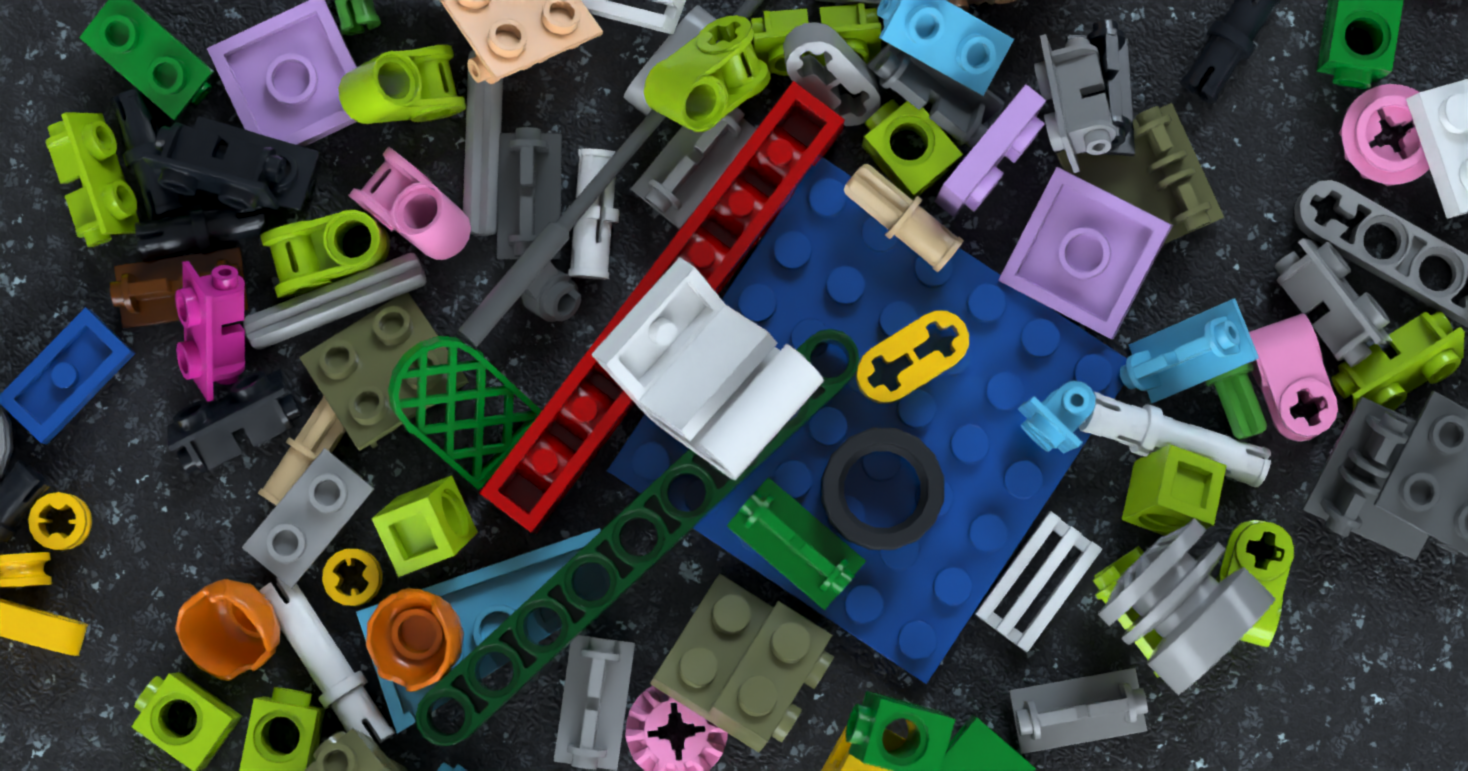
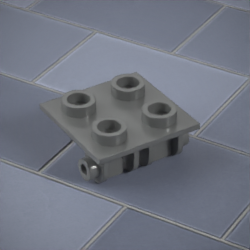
(1356, 475)
(1431, 476)

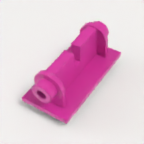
(209, 349)

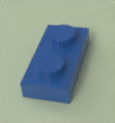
(65, 376)

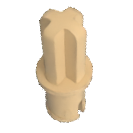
(902, 216)
(319, 432)

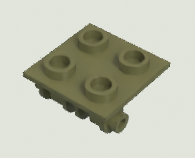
(1159, 177)
(358, 364)

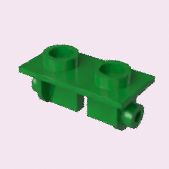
(148, 56)
(796, 543)

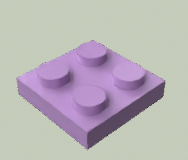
(287, 74)
(1006, 137)
(1085, 253)

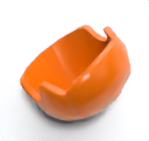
(228, 629)
(414, 638)

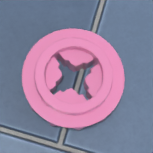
(1363, 124)
(656, 754)

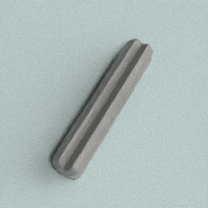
(482, 154)
(334, 301)

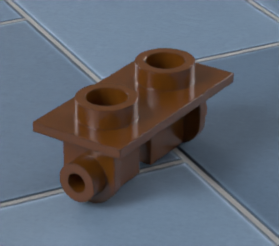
(149, 288)

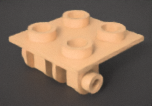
(519, 32)

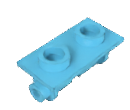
(945, 39)
(1189, 352)
(1058, 416)

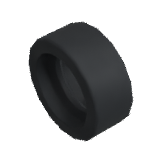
(917, 455)

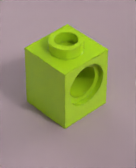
(909, 175)
(1173, 489)
(425, 526)
(288, 703)
(213, 723)

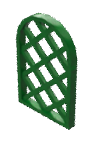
(509, 441)

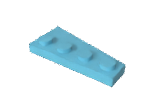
(487, 599)

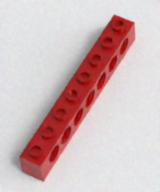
(714, 242)

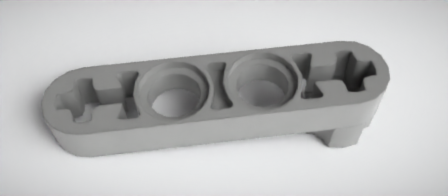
(1411, 249)

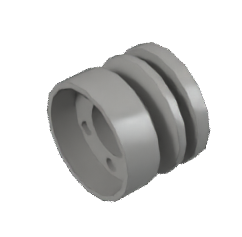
(1186, 606)

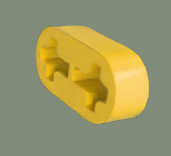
(903, 344)
(41, 628)

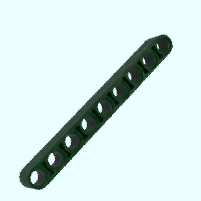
(623, 568)

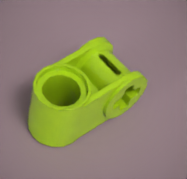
(708, 78)
(402, 87)
(313, 254)
(1269, 572)

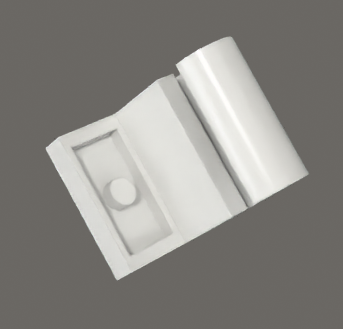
(706, 370)

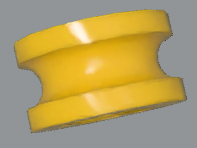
(60, 501)
(24, 570)
(333, 580)

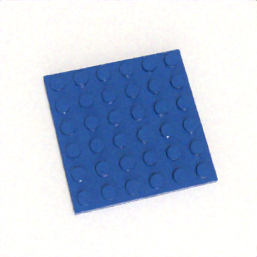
(837, 270)

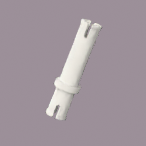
(1150, 430)
(326, 663)

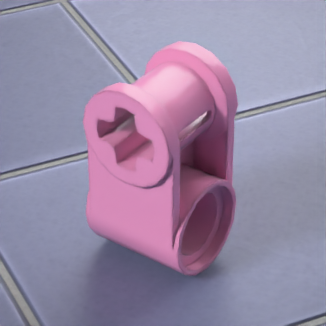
(407, 202)
(1289, 367)

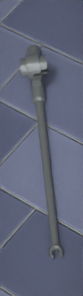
(533, 276)

